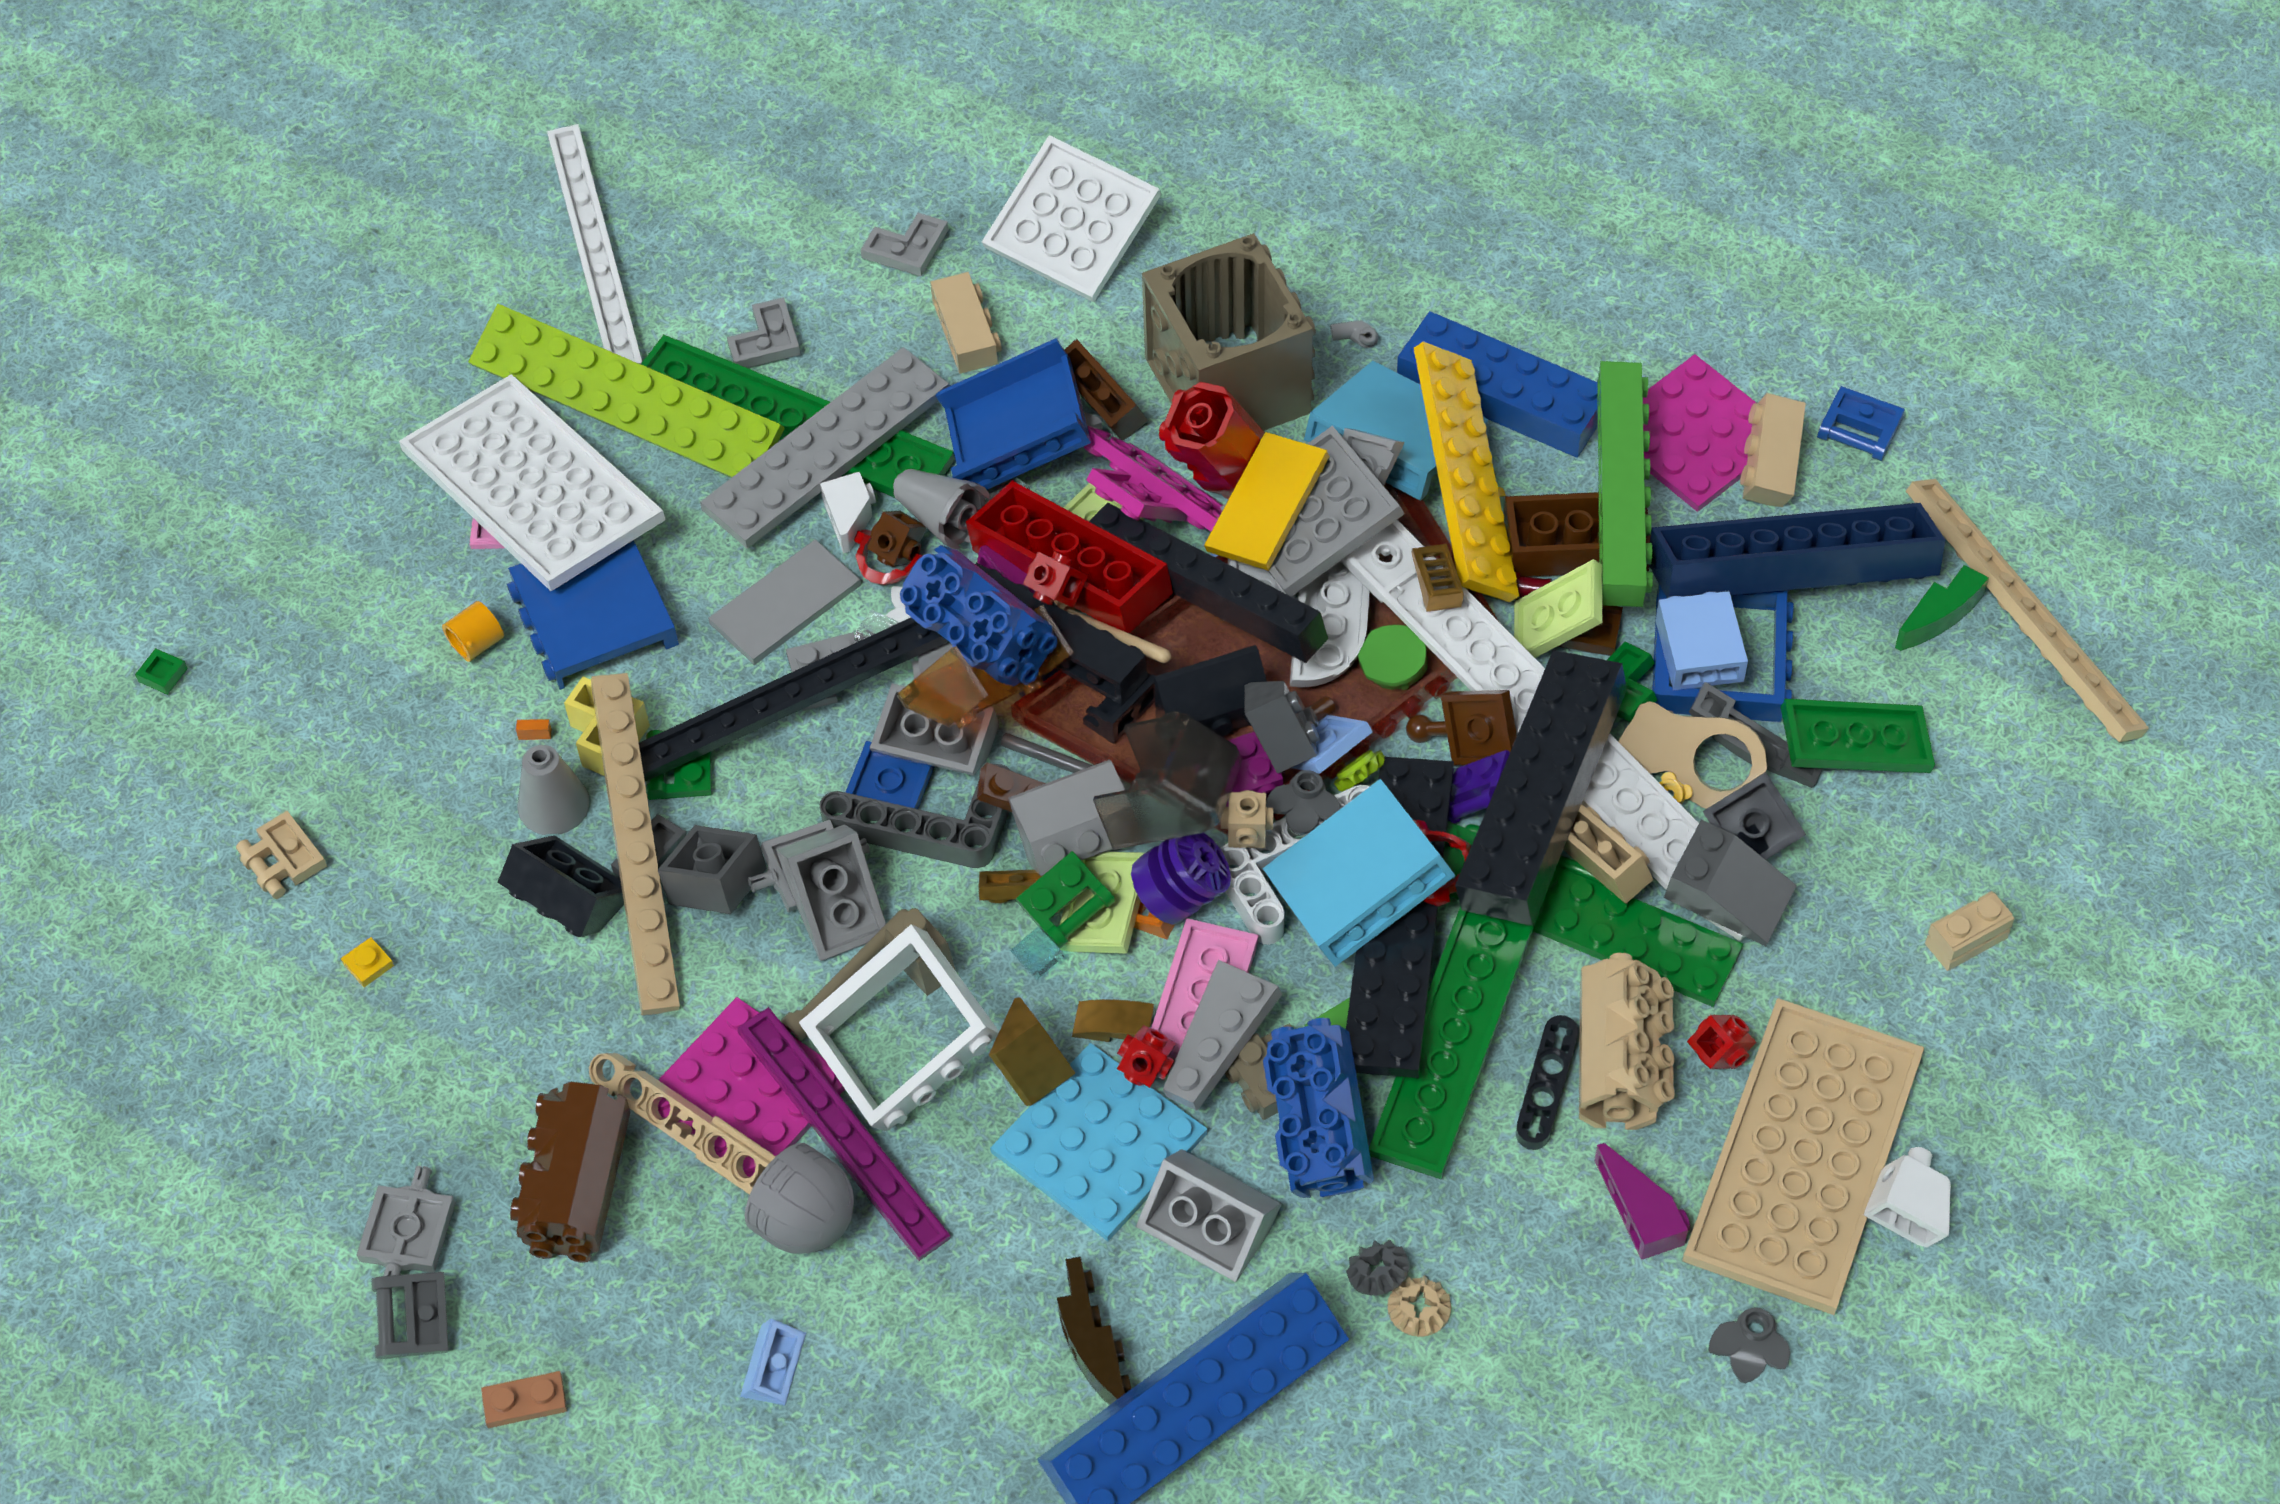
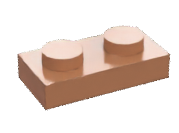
(523, 1399)

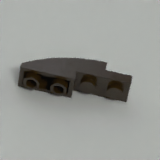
(1087, 1339)

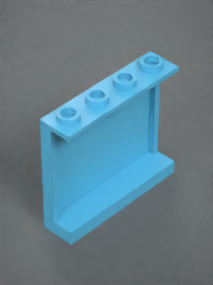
(1389, 407)
(1358, 872)

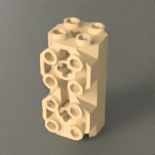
(1621, 1060)

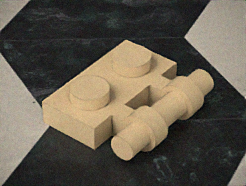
(289, 846)

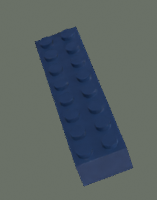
(1797, 551)

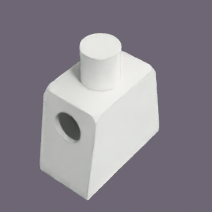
(1912, 1199)

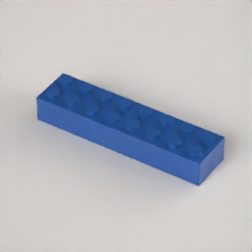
(1196, 1396)

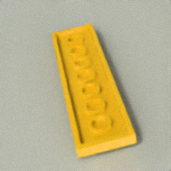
(1466, 472)

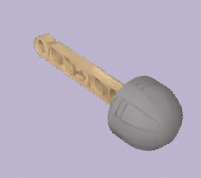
(794, 1198)

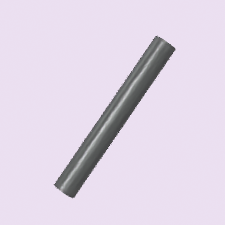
(1043, 754)

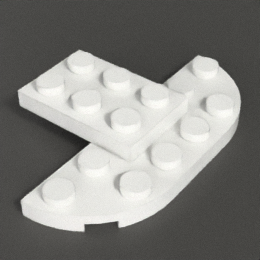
(1345, 616)

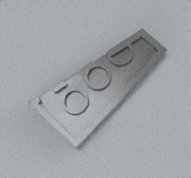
(1221, 1027)

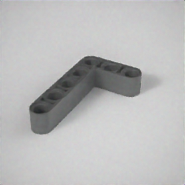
(925, 827)

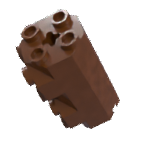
(572, 1171)

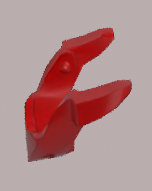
(863, 538)
(1441, 895)

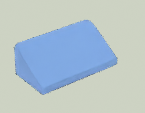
(773, 1363)

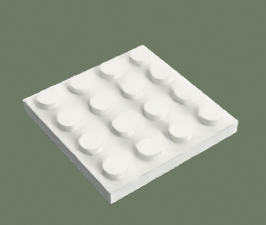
(1071, 218)

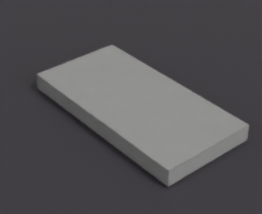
(784, 602)

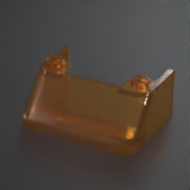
(956, 692)

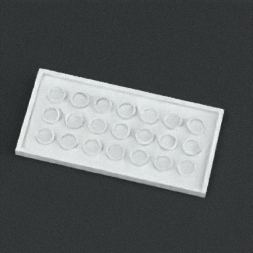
(532, 482)

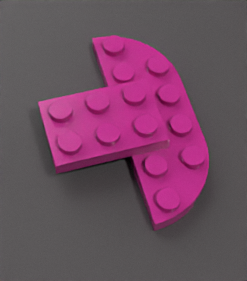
(1147, 485)

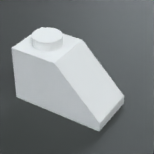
(848, 506)

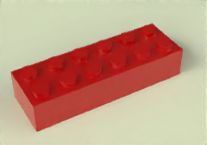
(1121, 580)

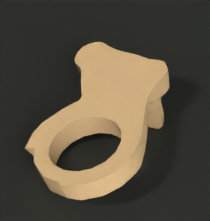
(1670, 743)

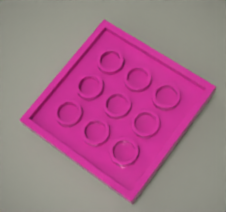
(1697, 432)
(731, 1083)

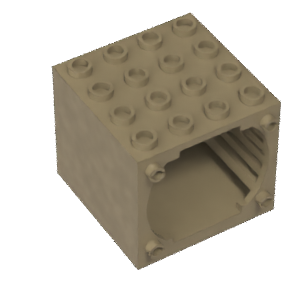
(1220, 295)

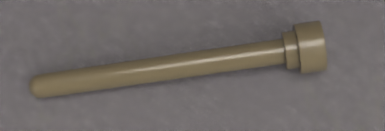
(873, 947)

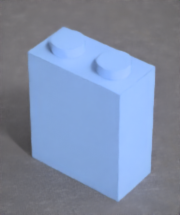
(1701, 640)

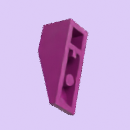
(1644, 1207)

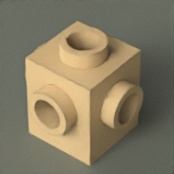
(1247, 819)

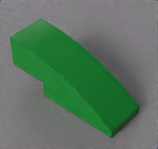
(1942, 608)

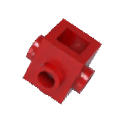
(1054, 579)
(1722, 1041)
(1146, 1056)

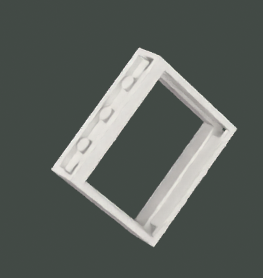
(865, 985)

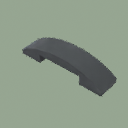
(1714, 703)

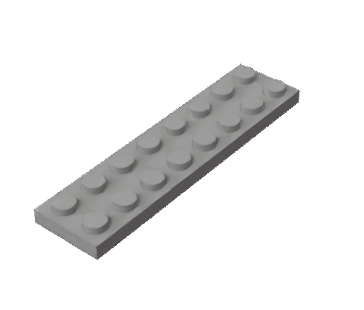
(824, 447)

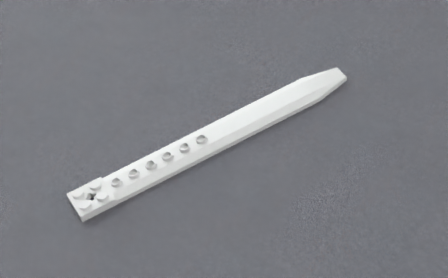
(1492, 659)

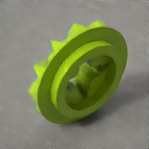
(1359, 769)

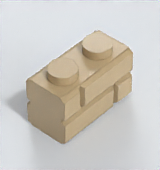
(1969, 930)

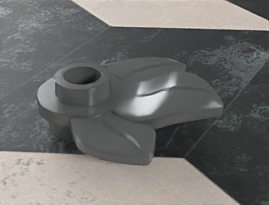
(1302, 806)
(1749, 1350)

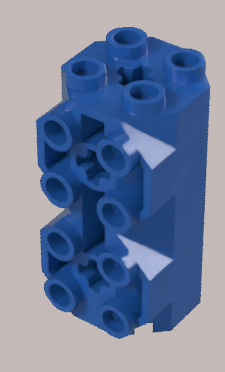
(977, 616)
(1318, 1109)

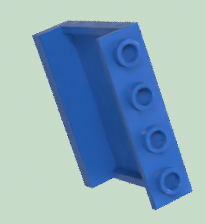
(1015, 416)
(594, 614)

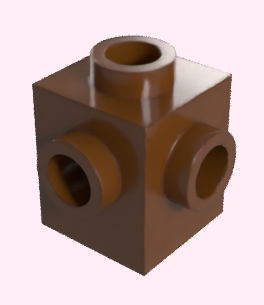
(896, 538)

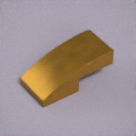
(1111, 1018)

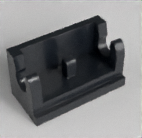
(1110, 717)

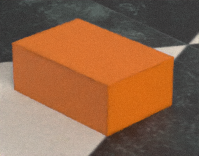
(533, 729)

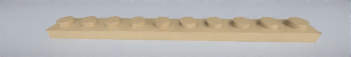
(2029, 612)
(634, 845)

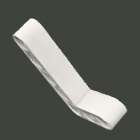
(1250, 876)

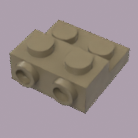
(1250, 1074)

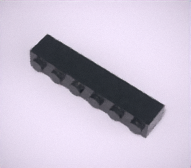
(1098, 656)

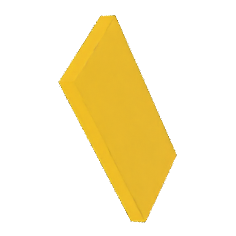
(1266, 501)

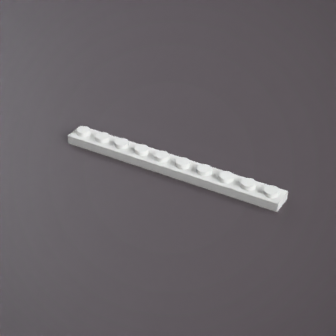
(593, 243)

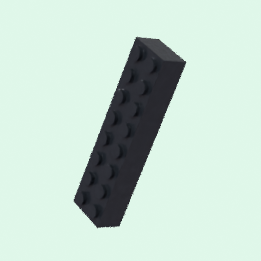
(1541, 788)

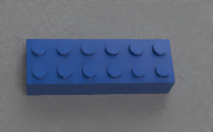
(1515, 385)

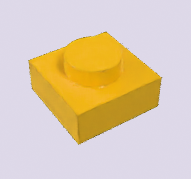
(367, 962)

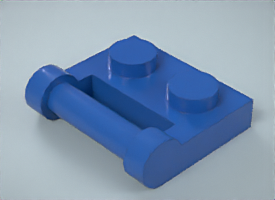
(1865, 415)

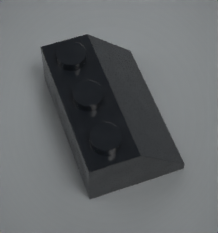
(1211, 690)
(562, 884)

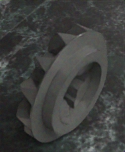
(1382, 1278)

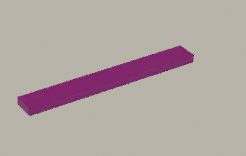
(844, 1134)

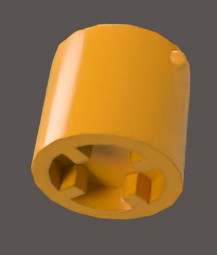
(473, 631)

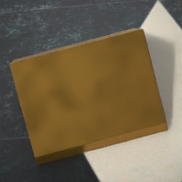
(1028, 1055)

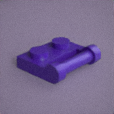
(1475, 785)

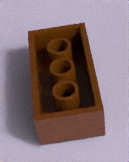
(1553, 532)

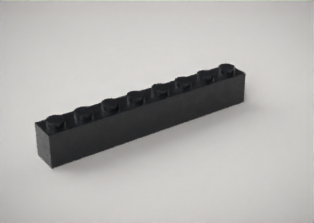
(1223, 588)

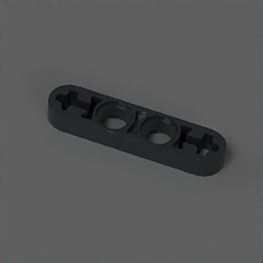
(1544, 1082)

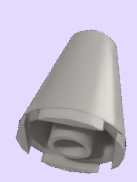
(940, 503)
(550, 793)

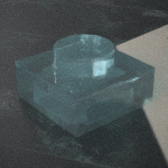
(1037, 953)

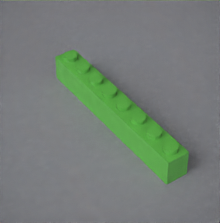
(1622, 485)

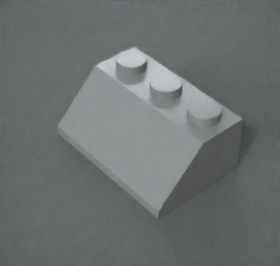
(929, 742)
(1064, 817)
(1207, 1214)

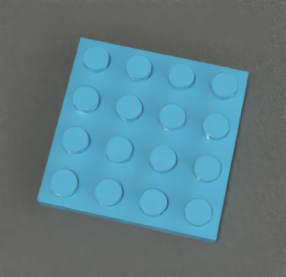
(1097, 1142)

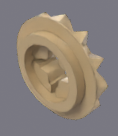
(1431, 1318)

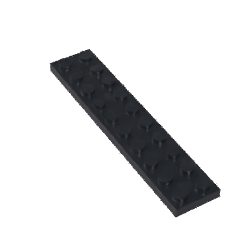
(1395, 966)

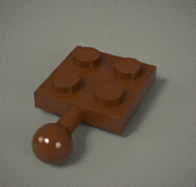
(1474, 722)

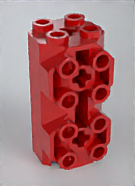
(1211, 436)

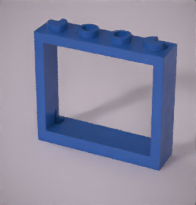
(1752, 705)

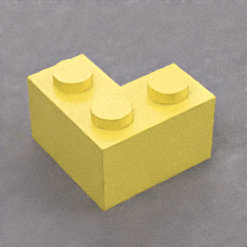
(582, 717)

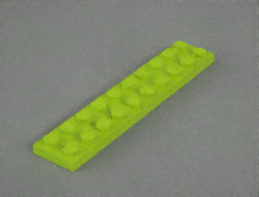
(623, 393)

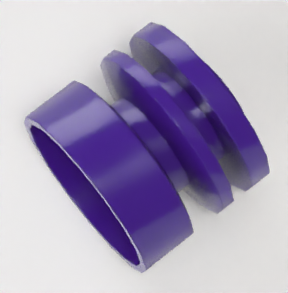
(1180, 876)

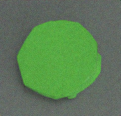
(1393, 657)

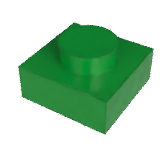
(161, 671)

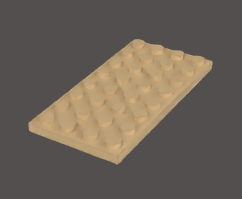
(1803, 1156)

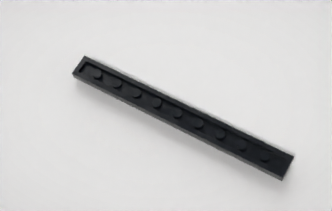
(785, 696)

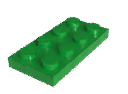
(1857, 736)

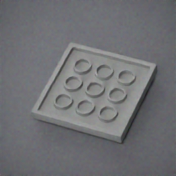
(1337, 518)

